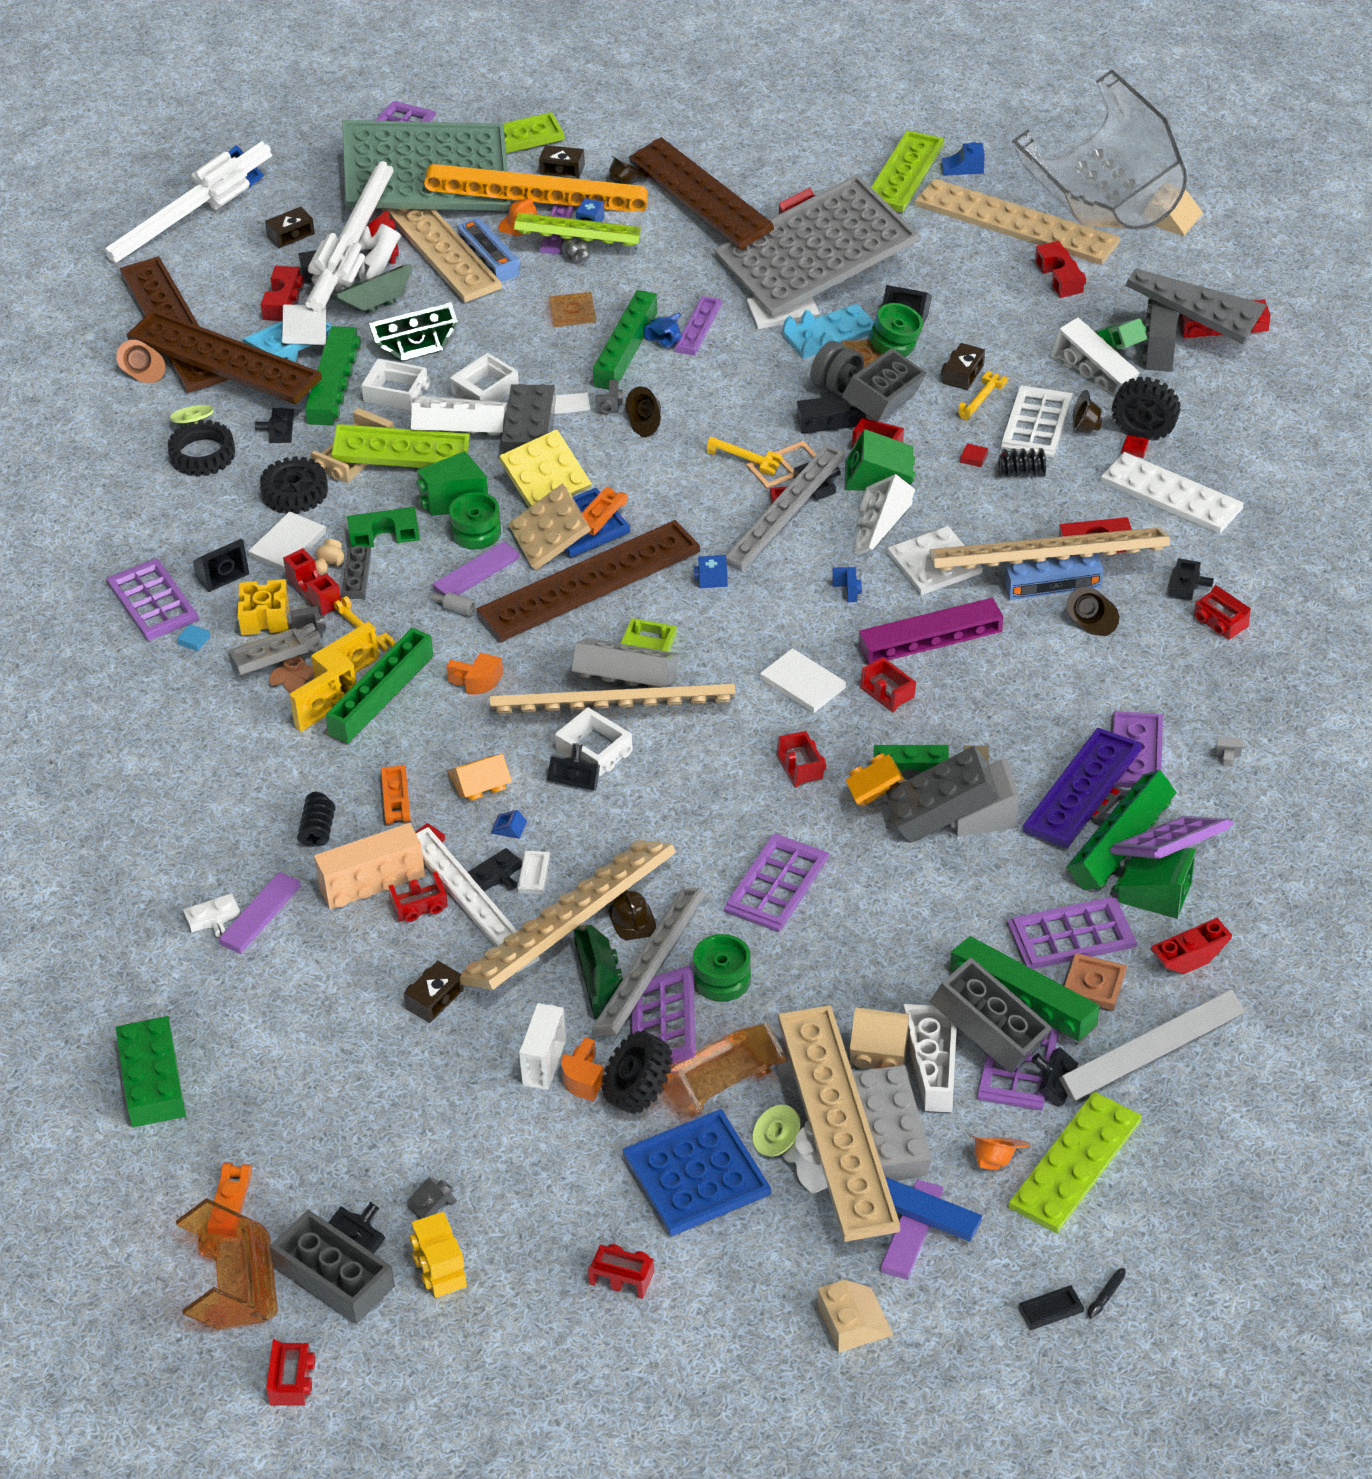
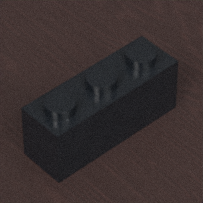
(827, 414)

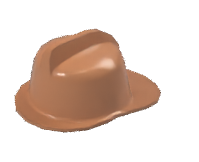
(137, 355)

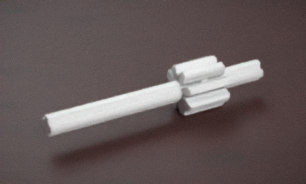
(214, 184)
(339, 258)

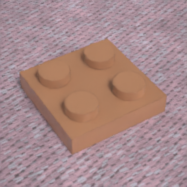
(1096, 979)

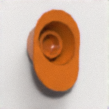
(507, 224)
(996, 1152)

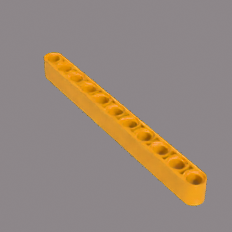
(549, 188)

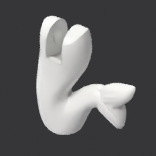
(382, 246)

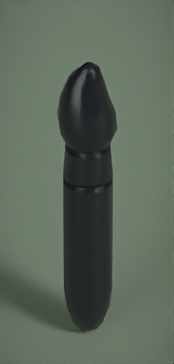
(1106, 1293)

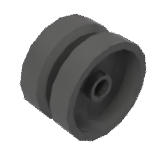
(835, 367)

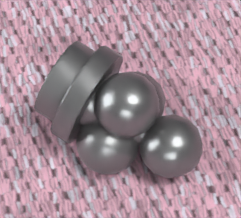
(575, 250)

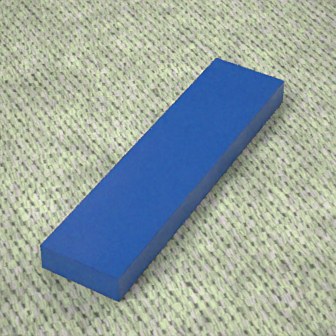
(934, 1211)

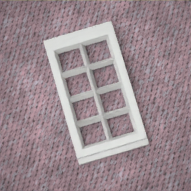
(1037, 393)

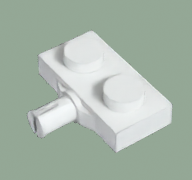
(212, 914)

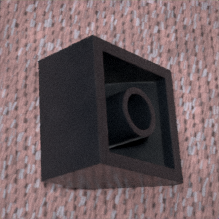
(917, 300)
(222, 566)

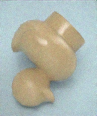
(330, 554)

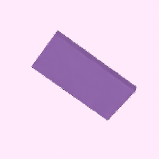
(1145, 729)

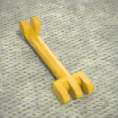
(991, 382)
(767, 464)
(344, 609)

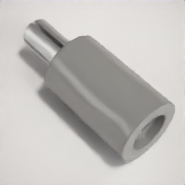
(456, 603)

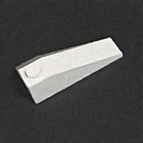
(882, 507)

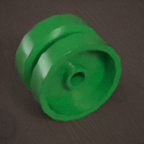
(896, 328)
(475, 520)
(722, 967)

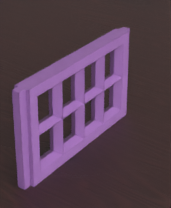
(425, 114)
(169, 625)
(1171, 836)
(1114, 911)
(756, 915)
(660, 982)
(1011, 1096)

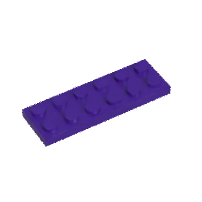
(1082, 787)

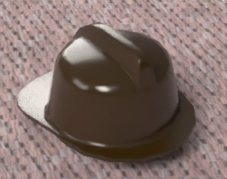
(624, 173)
(641, 405)
(1086, 414)
(1092, 611)
(632, 916)

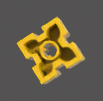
(263, 607)
(437, 1255)

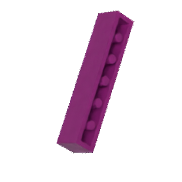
(931, 631)

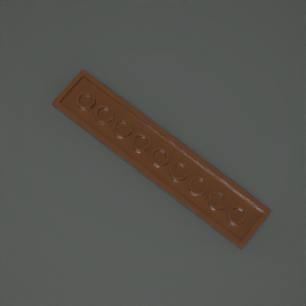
(701, 193)
(156, 290)
(225, 356)
(587, 580)

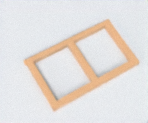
(750, 465)

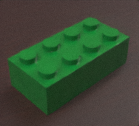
(150, 1071)

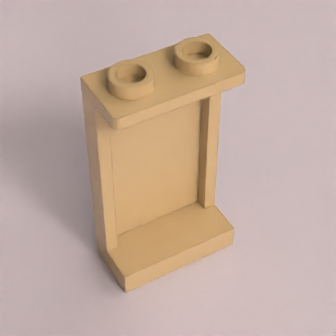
(343, 470)

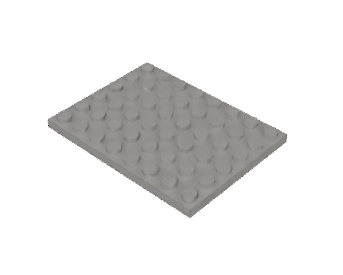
(818, 245)

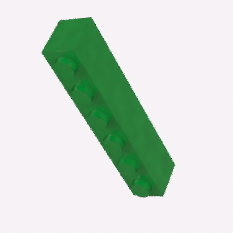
(625, 339)
(335, 367)
(379, 685)
(1129, 818)
(1048, 999)

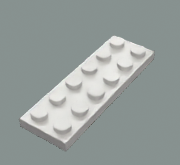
(1172, 492)

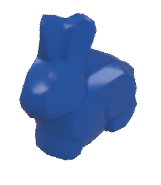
(663, 330)

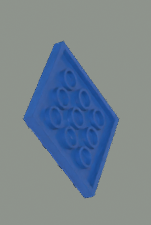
(696, 1172)

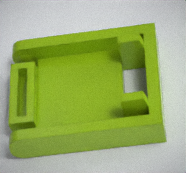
(633, 637)

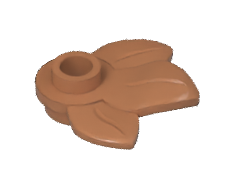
(292, 674)

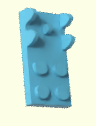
(838, 326)
(271, 341)

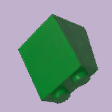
(876, 459)
(447, 480)
(1157, 883)

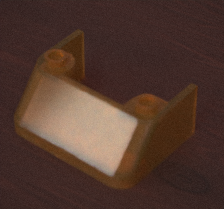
(721, 1065)
(242, 1264)

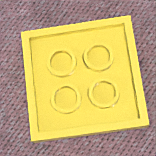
(542, 467)

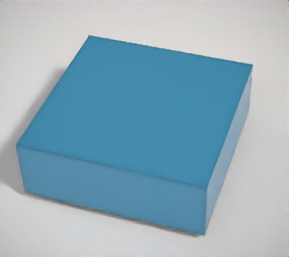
(193, 637)

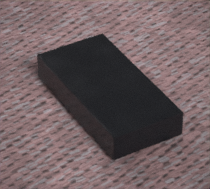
(1051, 1307)

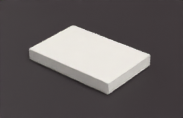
(764, 319)
(303, 325)
(286, 537)
(803, 680)

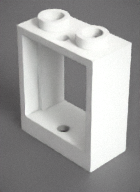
(397, 372)
(463, 381)
(585, 723)
(542, 1046)

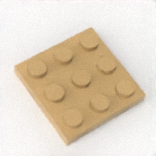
(549, 526)

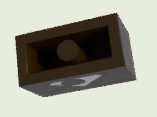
(561, 161)
(289, 227)
(963, 366)
(433, 991)

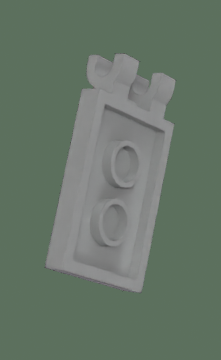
(275, 648)

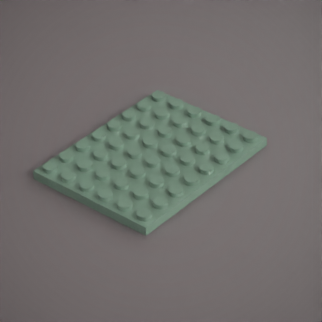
(410, 150)

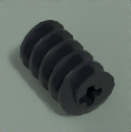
(1022, 461)
(316, 819)

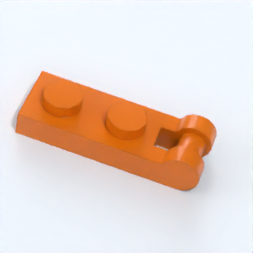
(603, 508)
(395, 794)
(233, 1193)

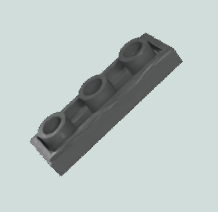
(356, 572)

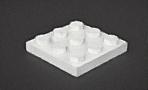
(915, 561)

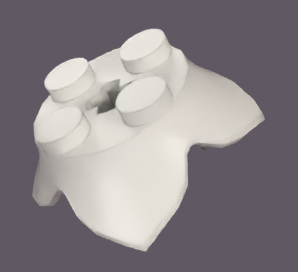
(808, 1164)

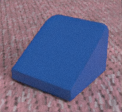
(509, 824)

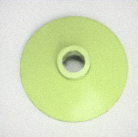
(191, 414)
(776, 1130)

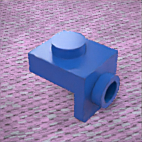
(847, 577)

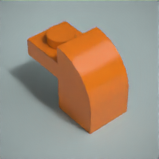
(478, 677)
(580, 1074)

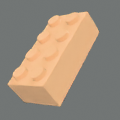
(369, 865)

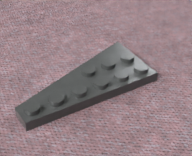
(1212, 308)

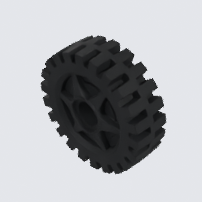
(1146, 408)
(294, 485)
(637, 1072)

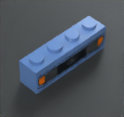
(489, 249)
(1052, 576)

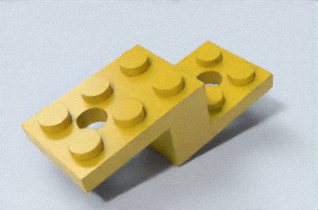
(333, 674)

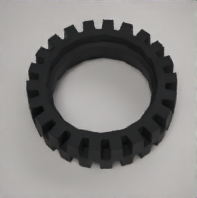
(204, 463)

